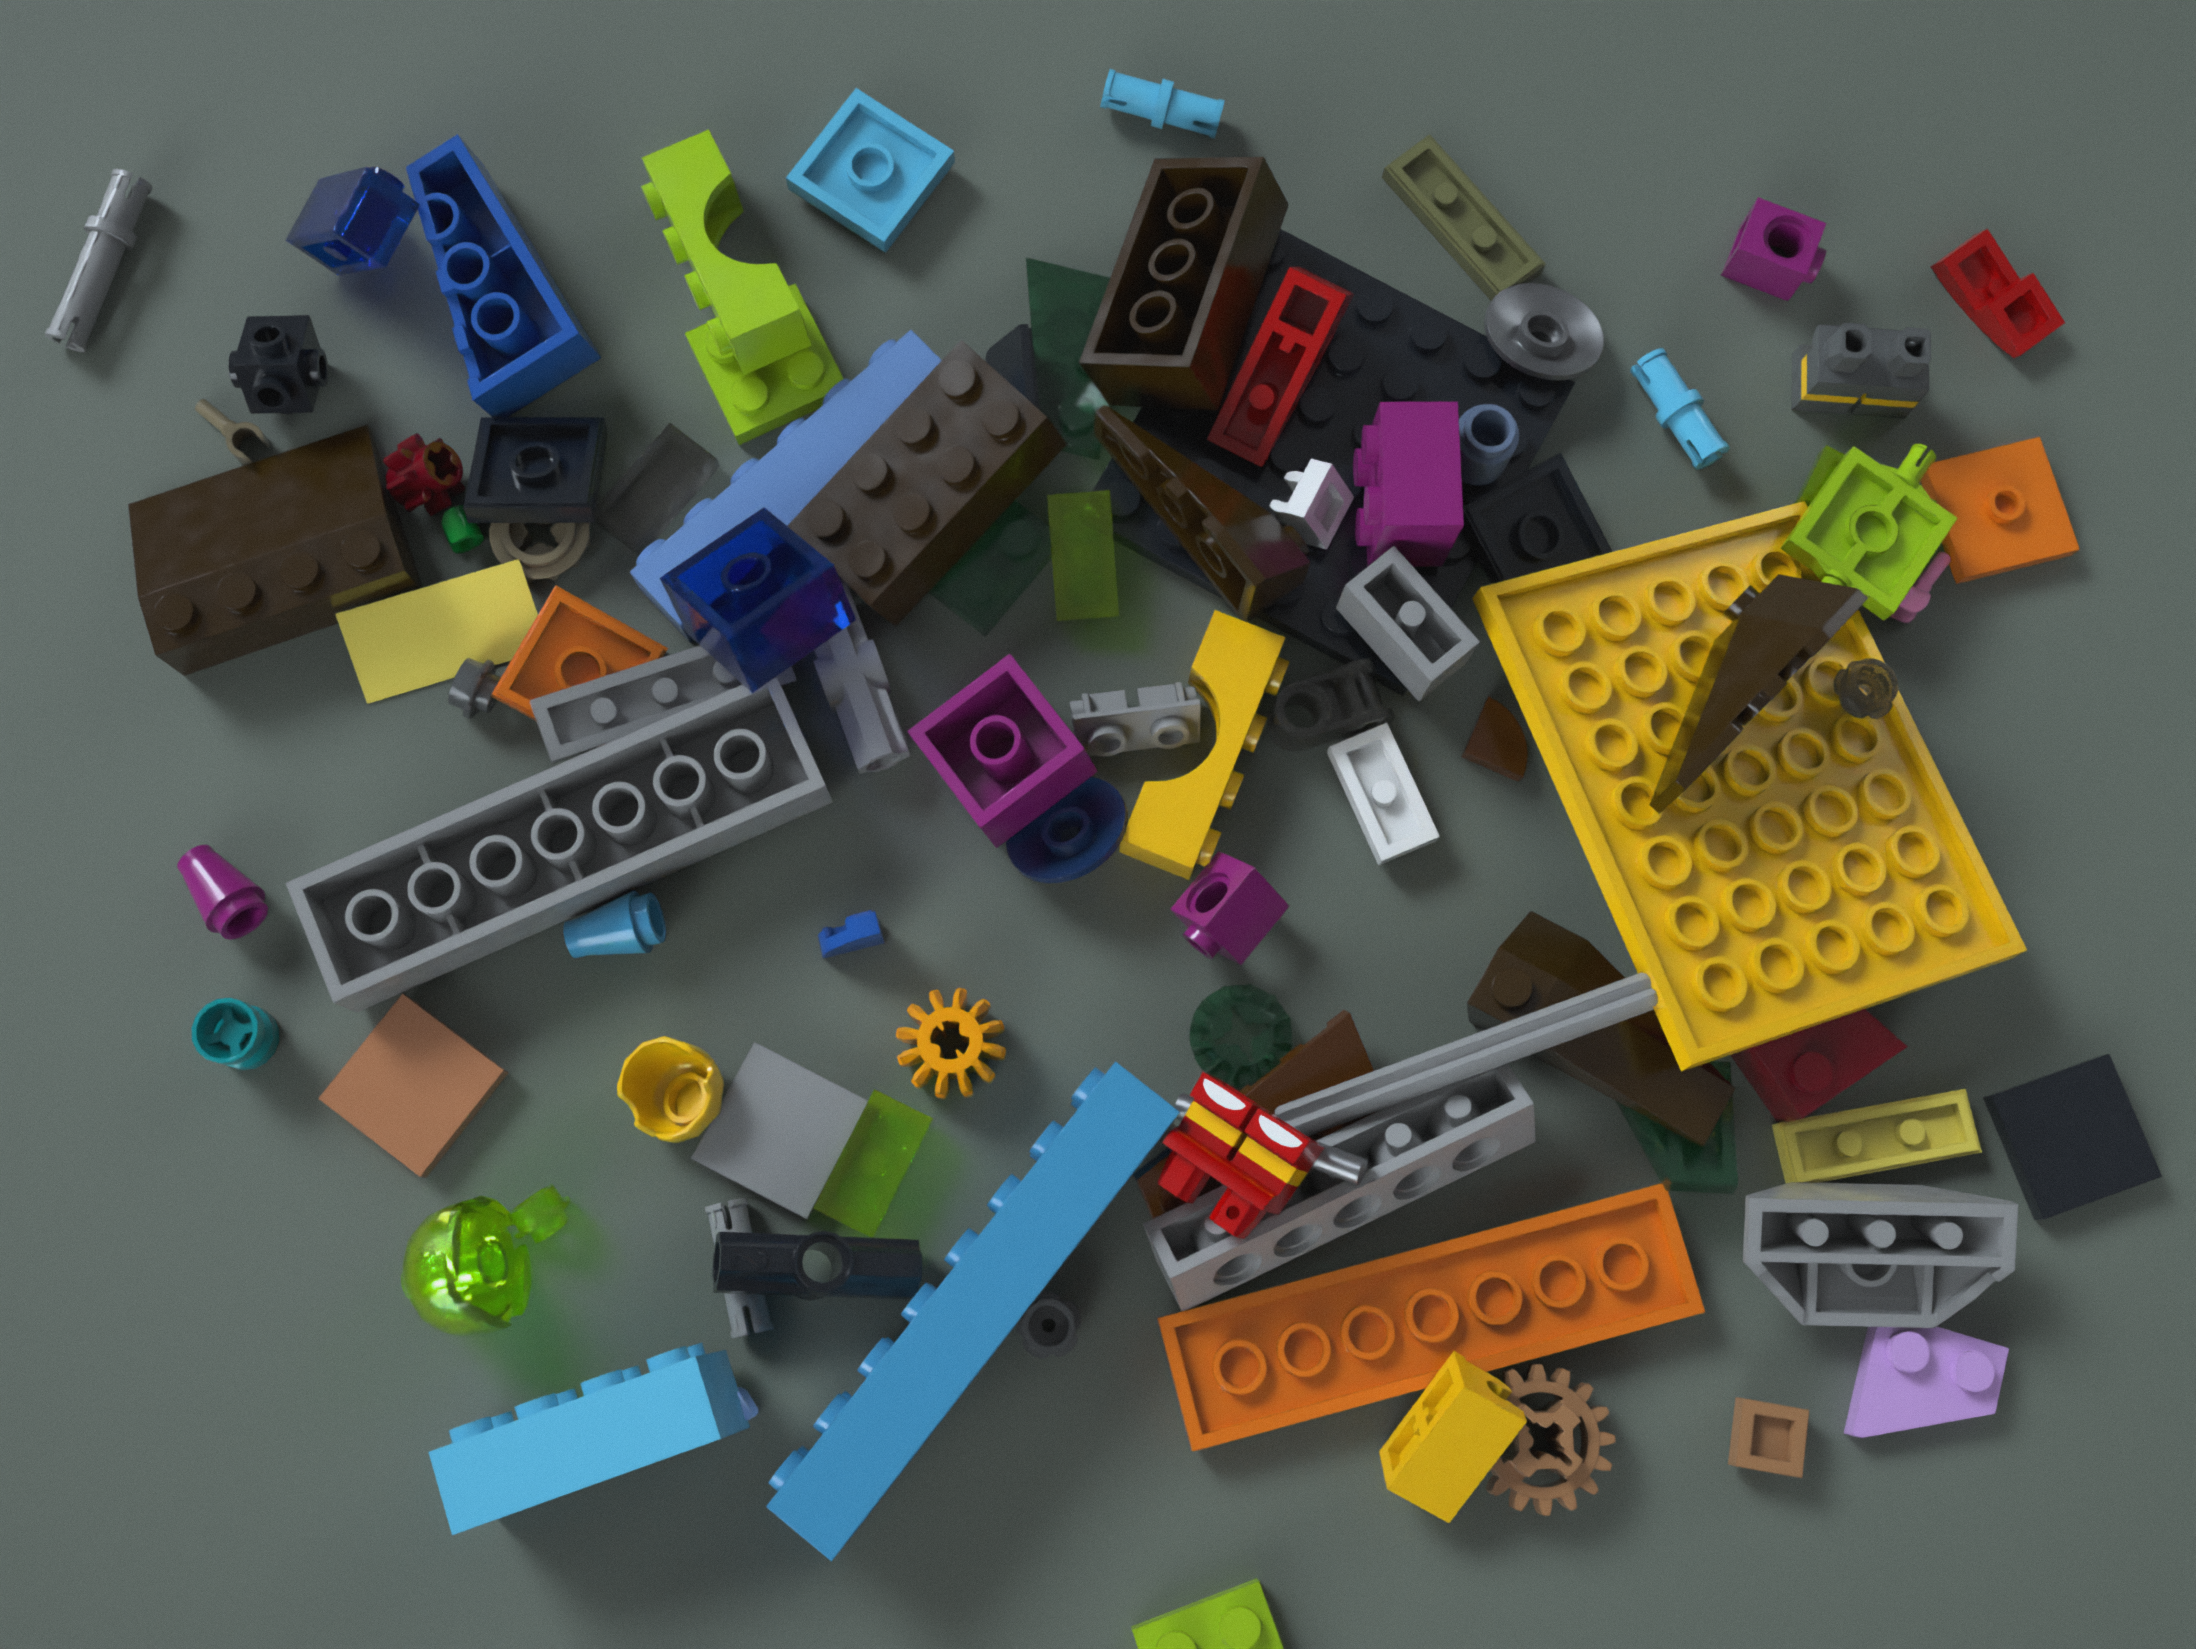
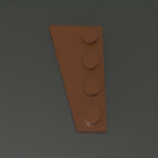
(1321, 1063)

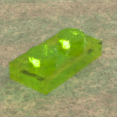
(1083, 555)
(874, 1164)

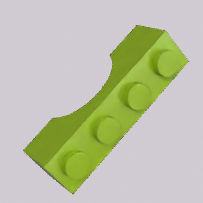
(750, 301)

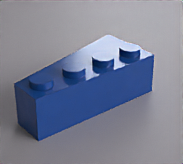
(501, 297)

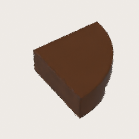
(1497, 741)

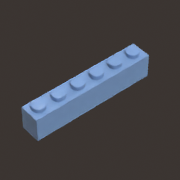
(799, 464)

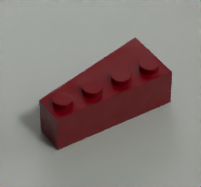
(1817, 1063)

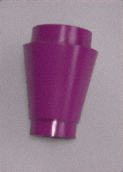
(222, 893)

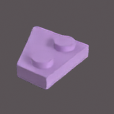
(1923, 1380)

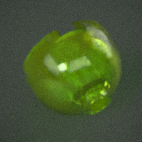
(465, 1269)

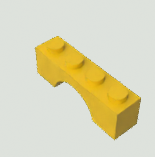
(1175, 815)

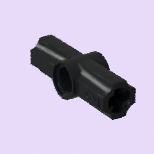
(775, 1267)

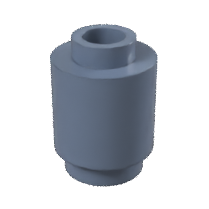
(1486, 443)

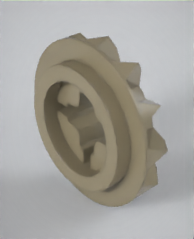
(512, 540)

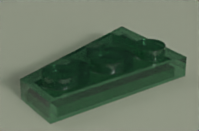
(1061, 318)

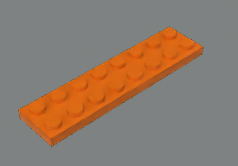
(1400, 1317)

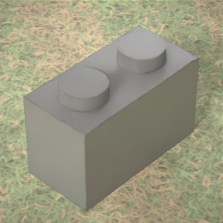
(1406, 623)

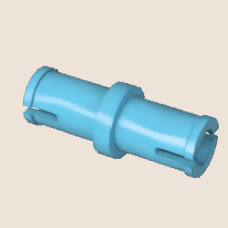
(1162, 103)
(1679, 408)

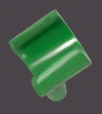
(458, 532)

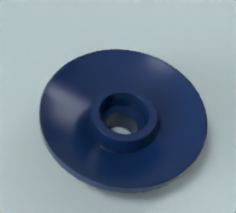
(1071, 834)

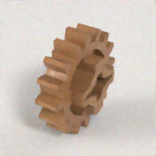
(1561, 1417)

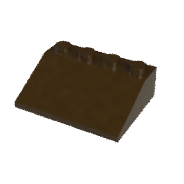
(268, 551)

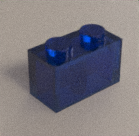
(354, 220)

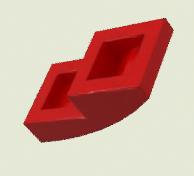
(1987, 288)

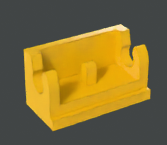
(1450, 1438)

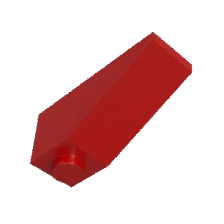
(1279, 364)

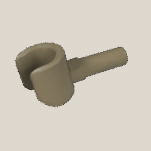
(232, 431)

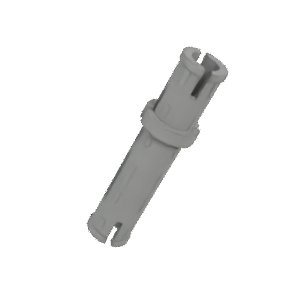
(99, 259)

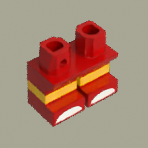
(1243, 1149)

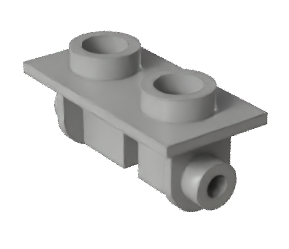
(1163, 719)

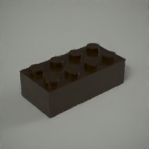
(1185, 283)
(928, 483)

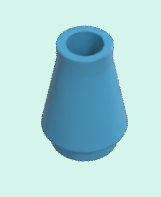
(619, 927)

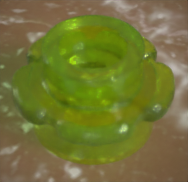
(540, 1214)

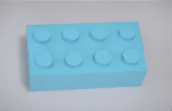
(578, 1442)

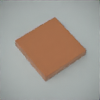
(413, 1086)

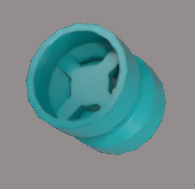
(220, 1033)

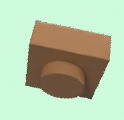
(1768, 1437)

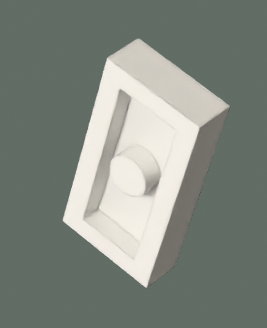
(1382, 794)

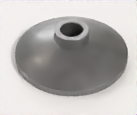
(1544, 331)

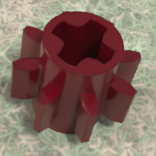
(424, 474)

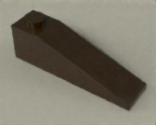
(1223, 531)
(1749, 666)
(1624, 1061)

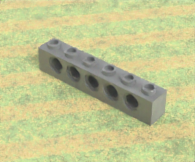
(1408, 1153)

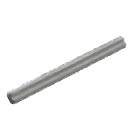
(1470, 1055)

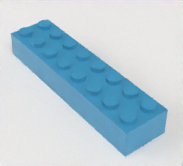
(970, 1314)

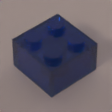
(759, 599)

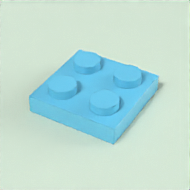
(870, 170)

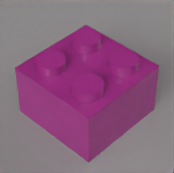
(1410, 482)
(1003, 750)

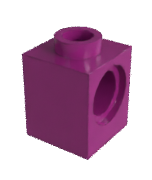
(1759, 267)
(1228, 909)

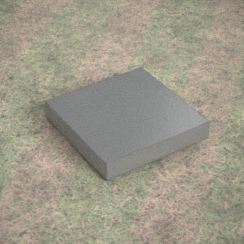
(780, 1130)

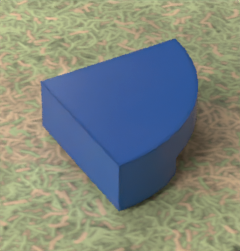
(860, 932)

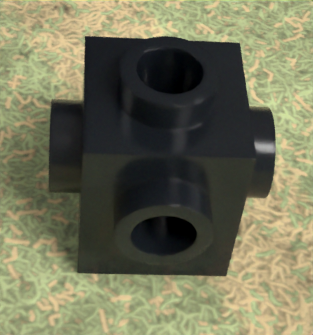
(279, 364)

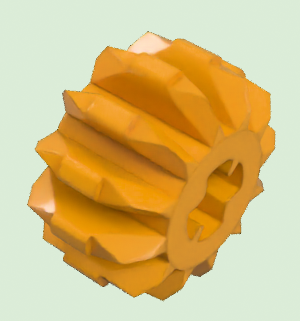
(970, 1033)

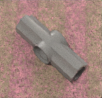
(859, 695)

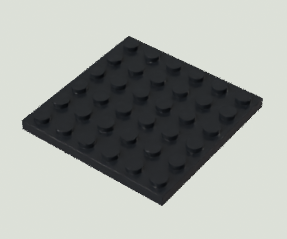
(1380, 353)

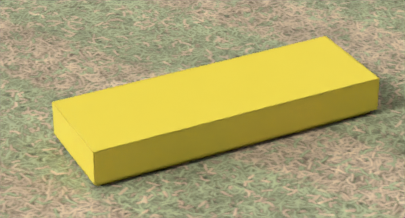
(1877, 1138)

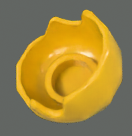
(671, 1089)

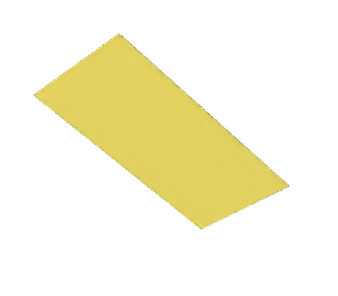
(434, 629)

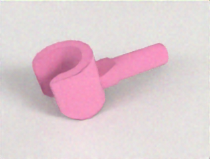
(1918, 595)

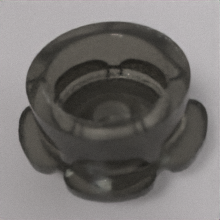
(1875, 679)

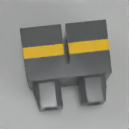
(1861, 370)

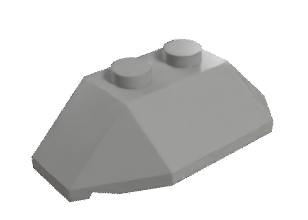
(1877, 1251)

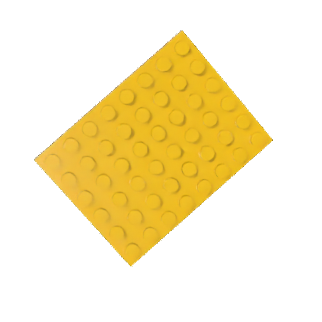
(1804, 860)

